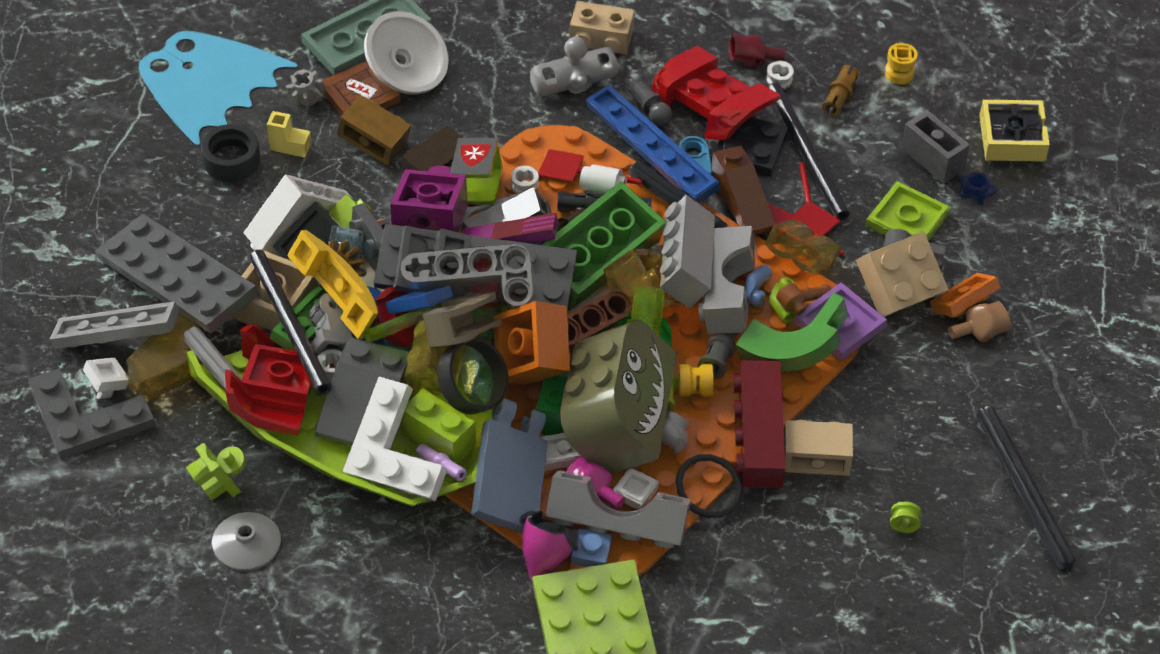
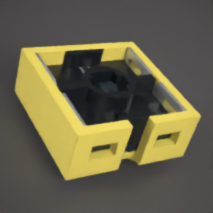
(1014, 130)

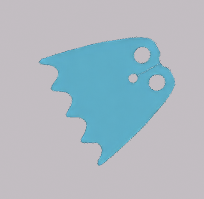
(218, 80)

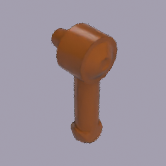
(793, 298)

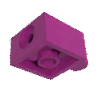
(430, 196)

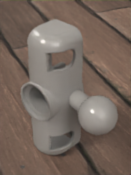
(575, 71)

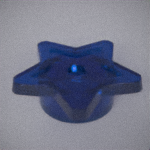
(976, 179)

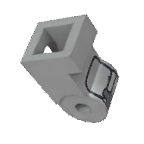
(329, 328)

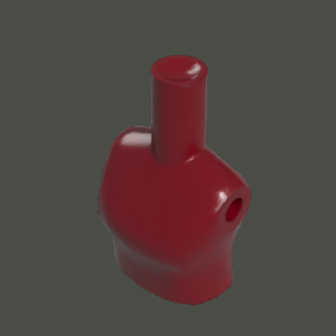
(752, 51)

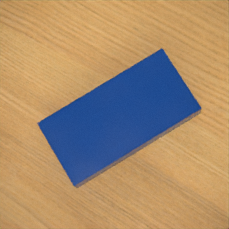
(419, 299)

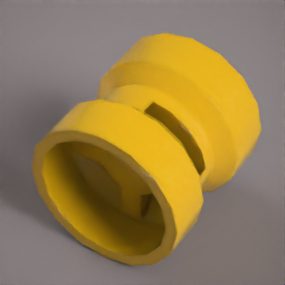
(901, 63)
(687, 380)

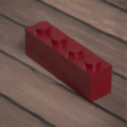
(760, 424)

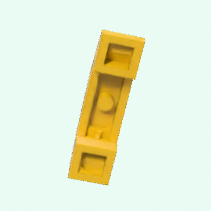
(338, 279)

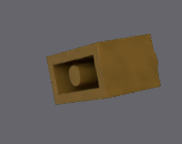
(374, 129)

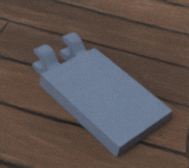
(509, 467)

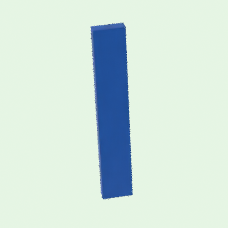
(652, 144)

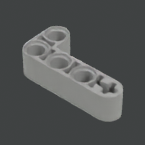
(467, 275)

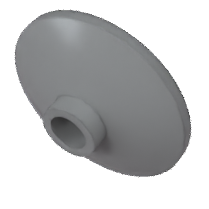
(246, 552)

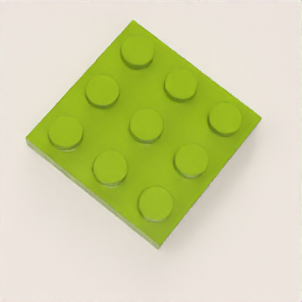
(594, 611)

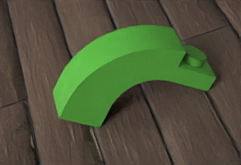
(797, 348)

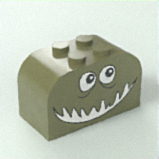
(618, 396)

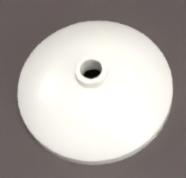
(411, 42)

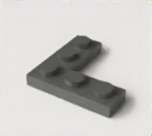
(78, 433)

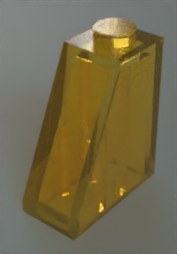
(161, 362)

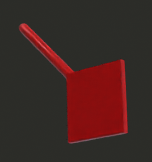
(812, 215)

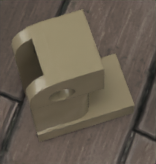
(454, 320)

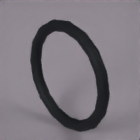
(709, 457)

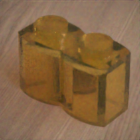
(798, 242)

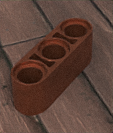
(598, 315)

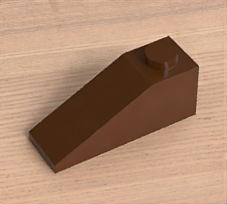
(742, 189)

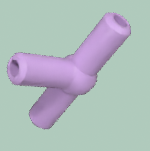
(443, 459)

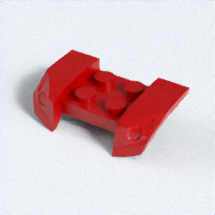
(711, 92)
(272, 386)

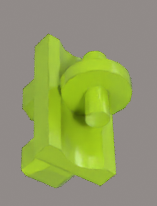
(213, 472)

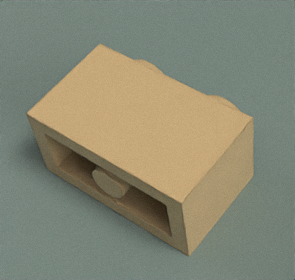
(818, 447)

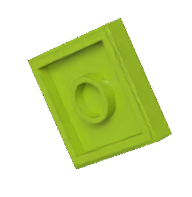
(908, 211)

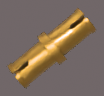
(840, 91)

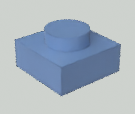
(592, 548)

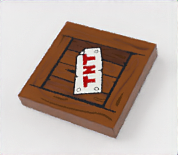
(347, 85)

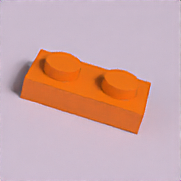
(965, 294)

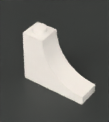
(285, 206)

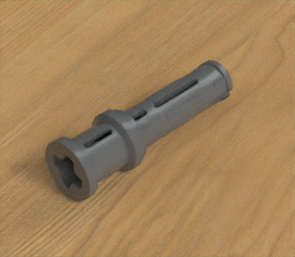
(720, 348)

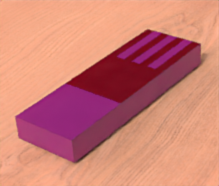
(522, 230)

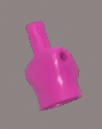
(600, 478)

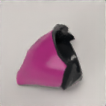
(545, 543)

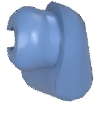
(753, 283)

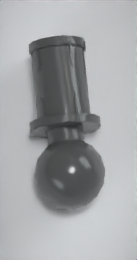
(650, 102)

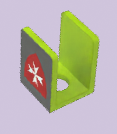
(483, 168)

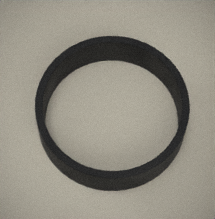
(448, 385)

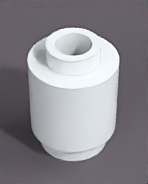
(600, 178)

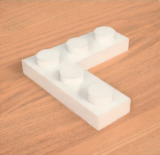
(371, 452)

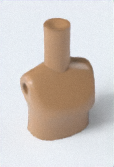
(983, 322)

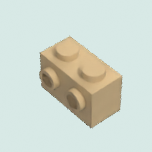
(603, 26)

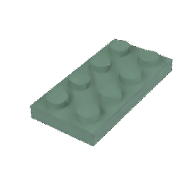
(341, 40)

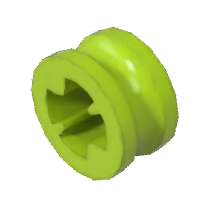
(905, 517)

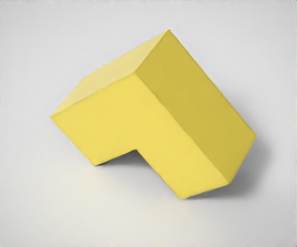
(285, 138)

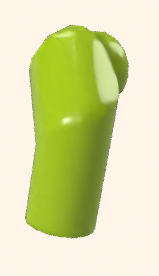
(785, 316)

